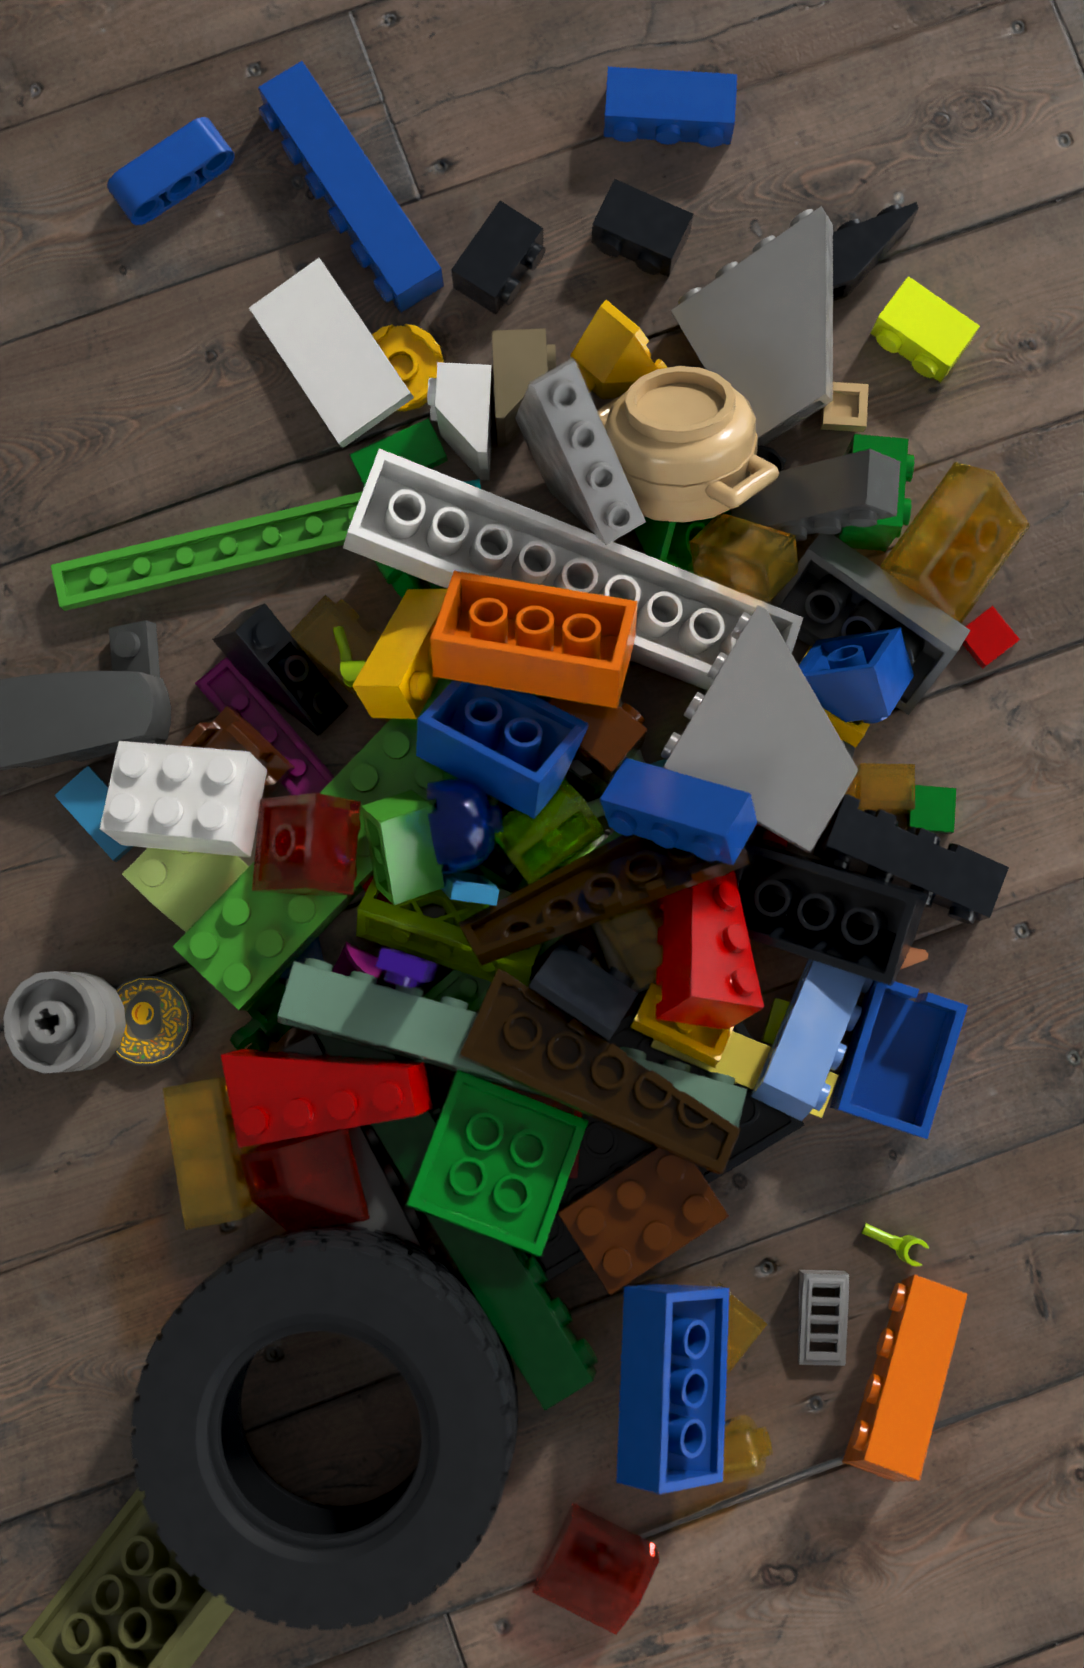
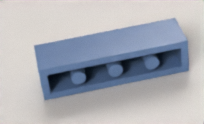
(810, 1039)

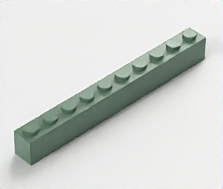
(435, 1031)

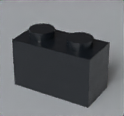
(641, 228)
(499, 258)

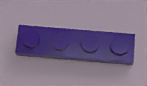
(407, 968)

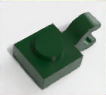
(263, 1021)

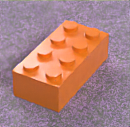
(534, 639)

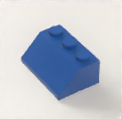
(501, 742)

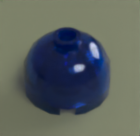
(462, 824)

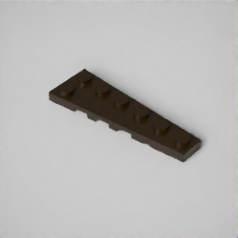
(586, 891)
(563, 1060)

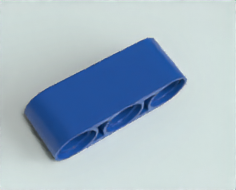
(170, 171)

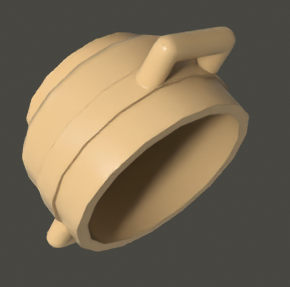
(686, 444)

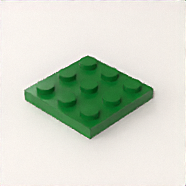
(497, 1163)

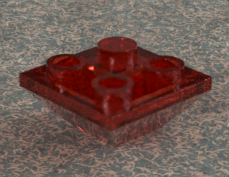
(306, 1181)

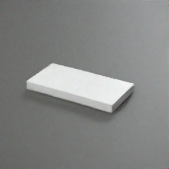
(331, 353)

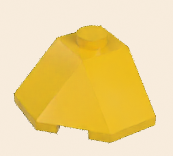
(613, 353)

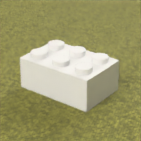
(184, 798)

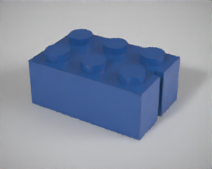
(899, 1057)

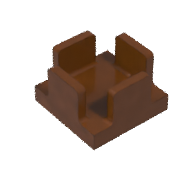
(234, 732)

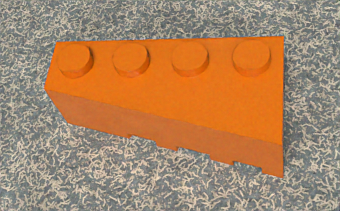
(906, 1380)

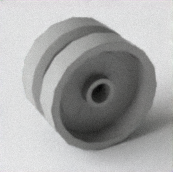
(64, 1021)

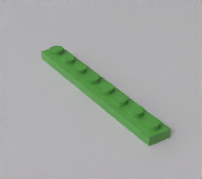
(204, 552)

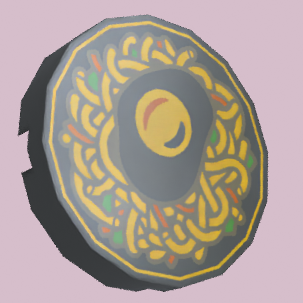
(156, 1020)

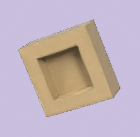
(847, 409)

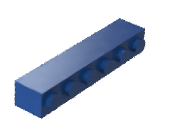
(351, 188)

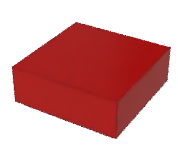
(989, 637)

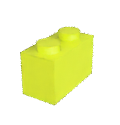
(923, 330)

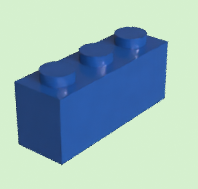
(670, 106)
(679, 811)

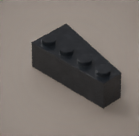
(913, 859)

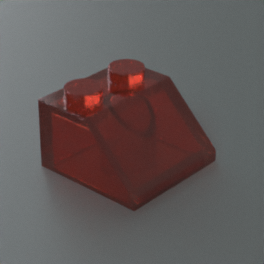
(307, 845)

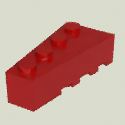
(706, 957)
(305, 1095)

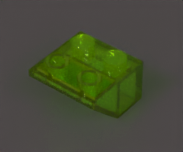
(554, 838)

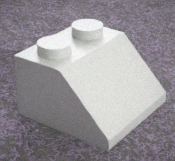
(464, 407)

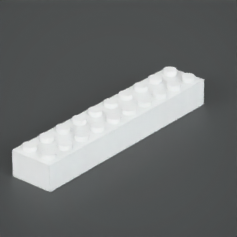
(443, 525)

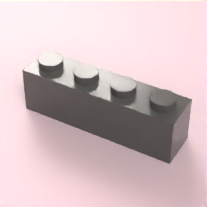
(827, 495)

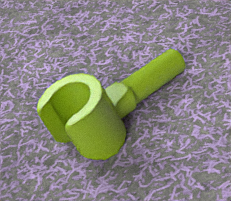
(349, 668)
(900, 1244)

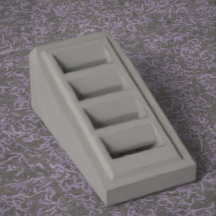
(822, 1279)

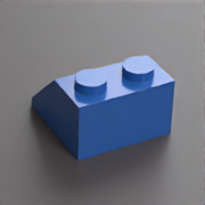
(859, 674)

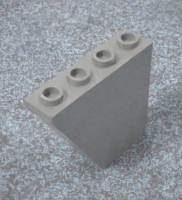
(771, 324)
(577, 453)
(765, 735)

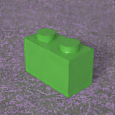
(402, 847)

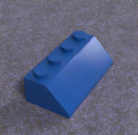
(672, 1387)

